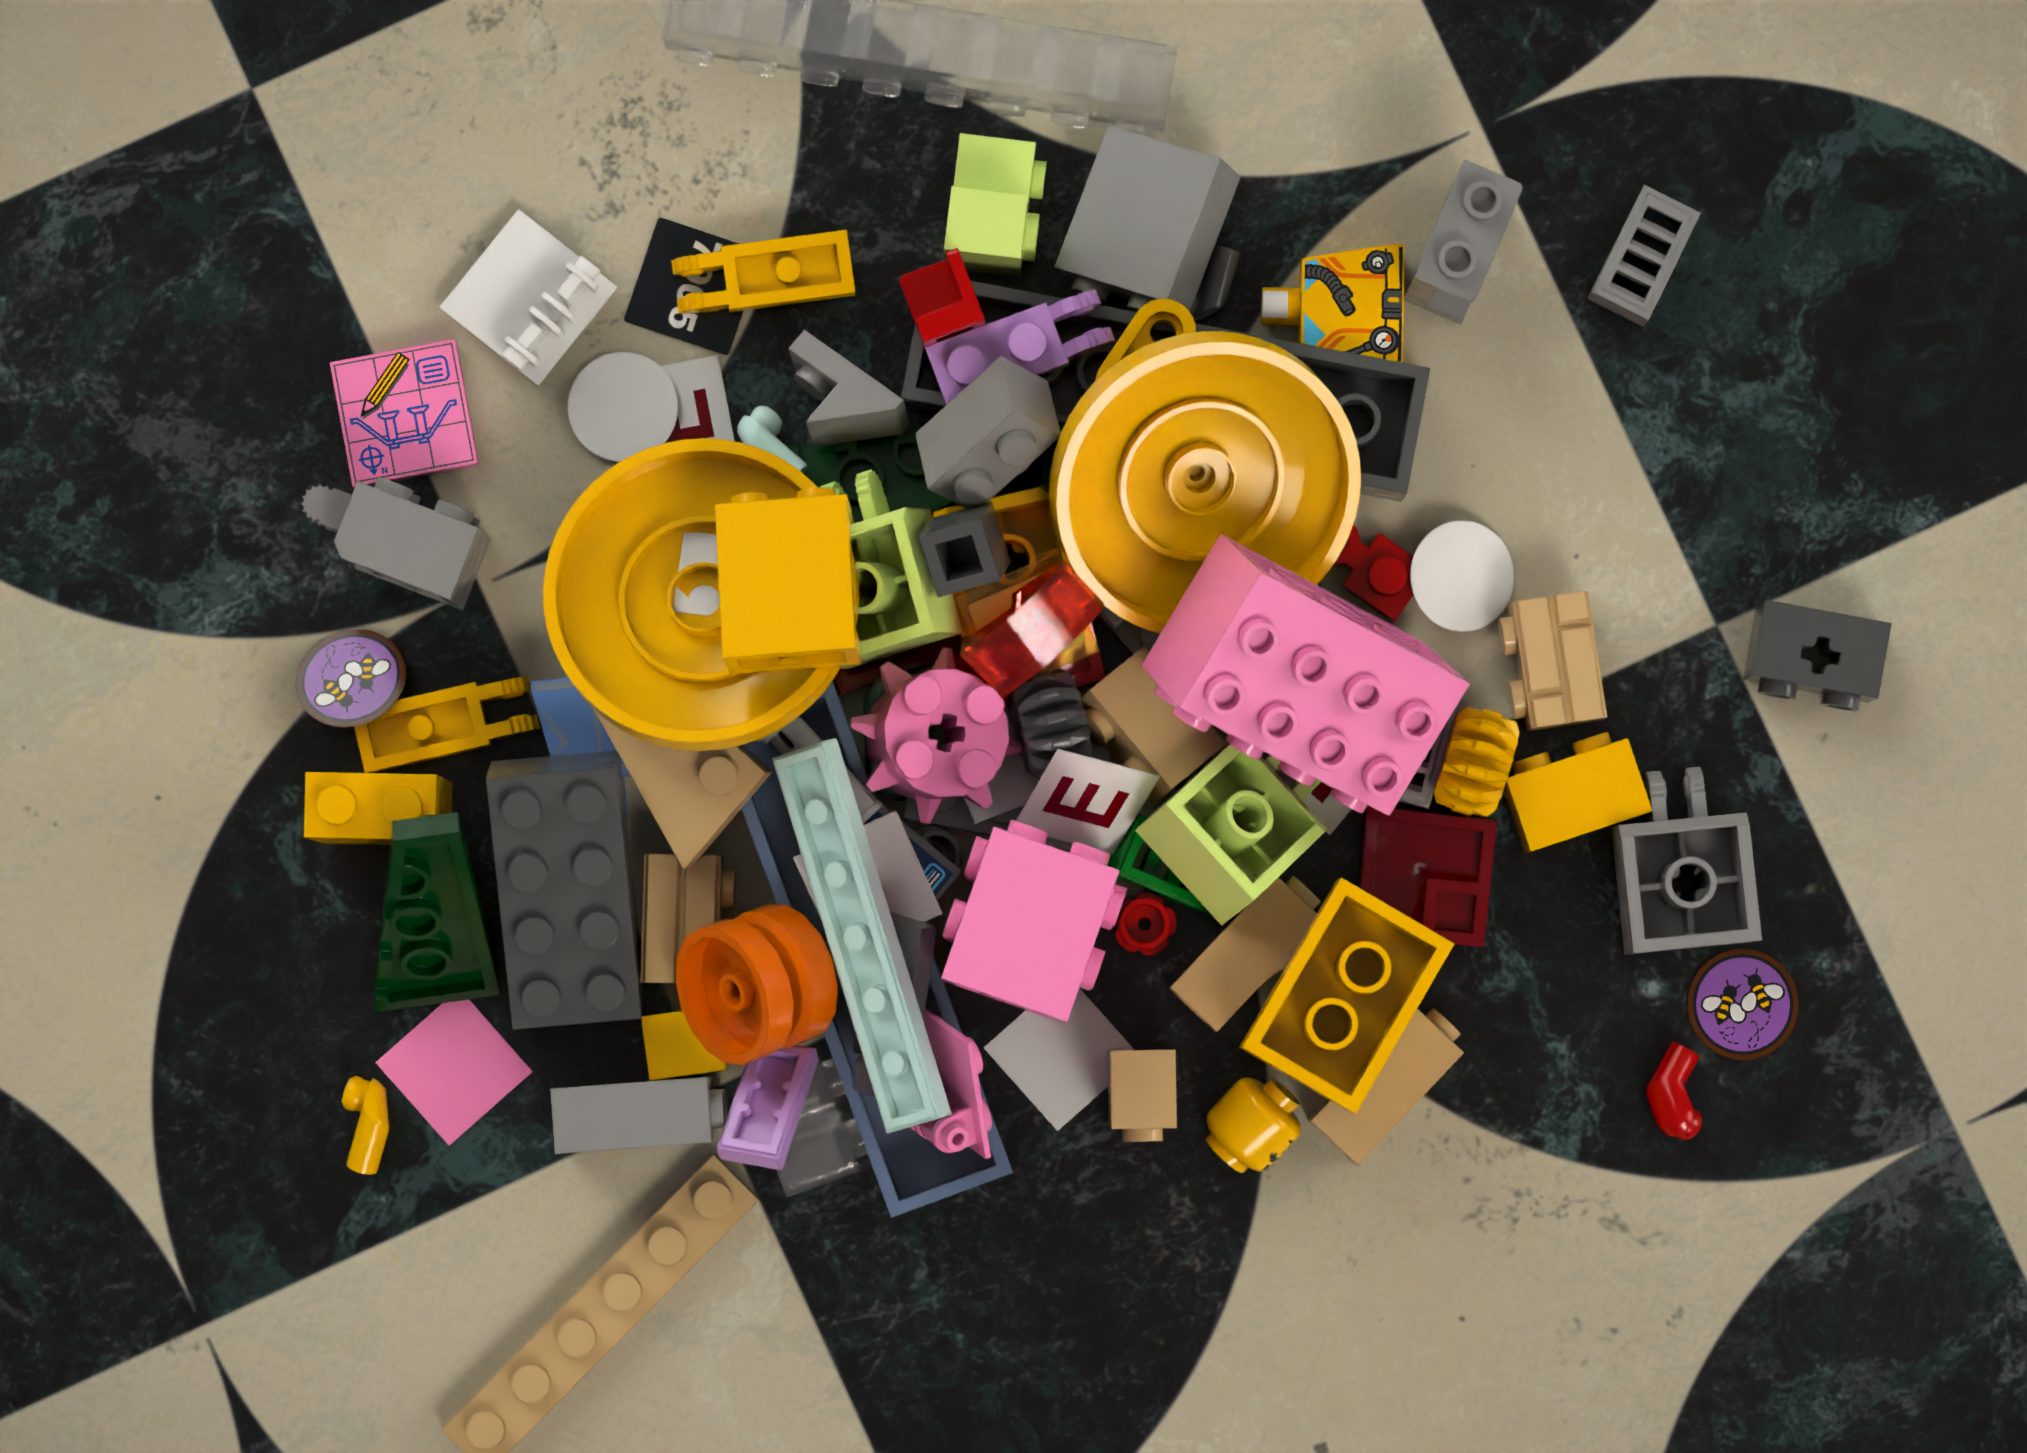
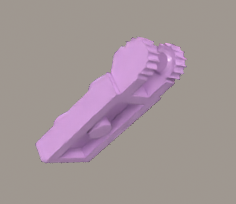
(1023, 338)

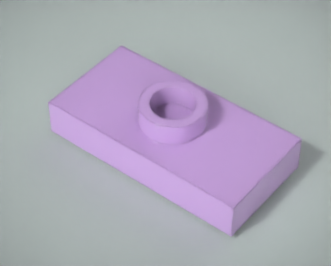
(768, 1107)

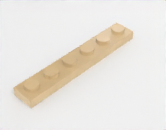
(602, 1311)

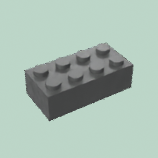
(565, 889)

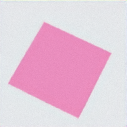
(454, 1068)

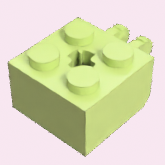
(891, 557)
(1232, 830)

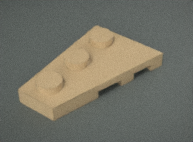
(690, 790)

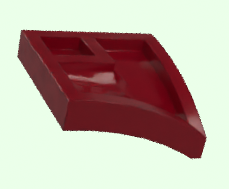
(1431, 868)

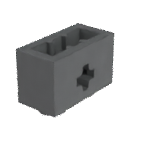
(1852, 642)

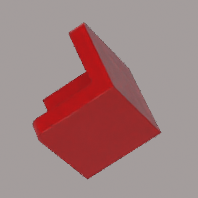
(942, 299)

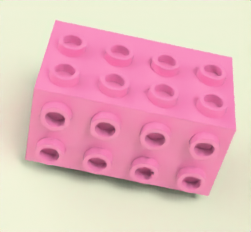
(1303, 678)
(1031, 920)

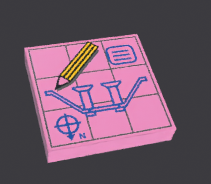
(404, 413)

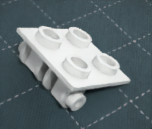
(528, 297)

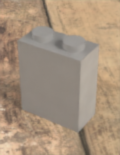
(1146, 220)
(637, 1114)

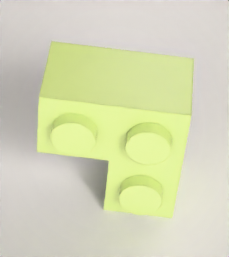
(991, 204)

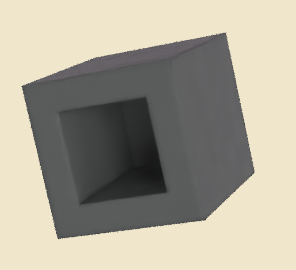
(964, 549)

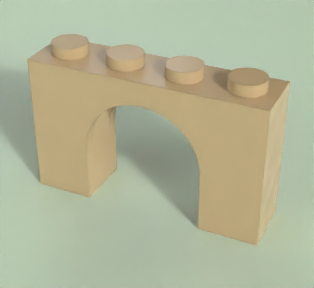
(1260, 945)

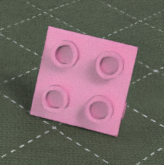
(959, 1067)

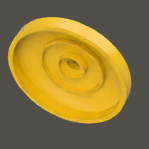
(1197, 445)
(614, 594)

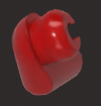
(1669, 1097)

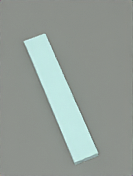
(861, 936)

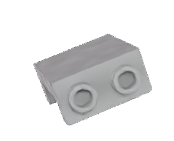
(1463, 242)

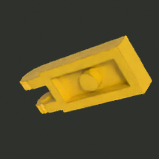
(771, 273)
(440, 725)

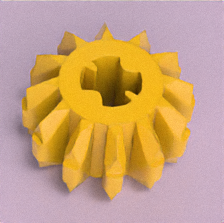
(1476, 762)

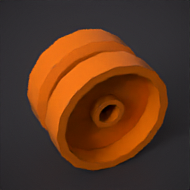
(756, 983)

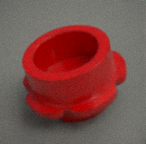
(1147, 941)

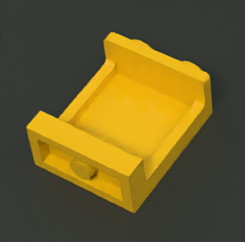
(786, 582)

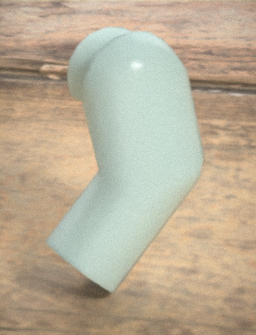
(761, 432)

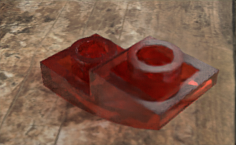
(1035, 629)

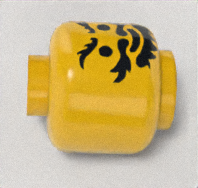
(1253, 1124)

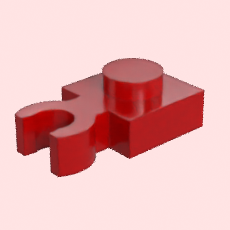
(1378, 574)

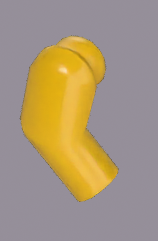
(373, 1123)

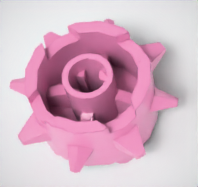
(900, 741)

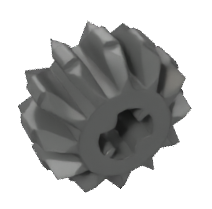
(1049, 717)

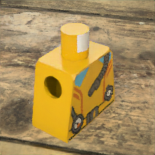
(1345, 302)

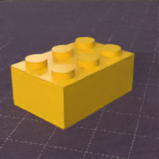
(1346, 995)

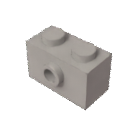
(988, 434)

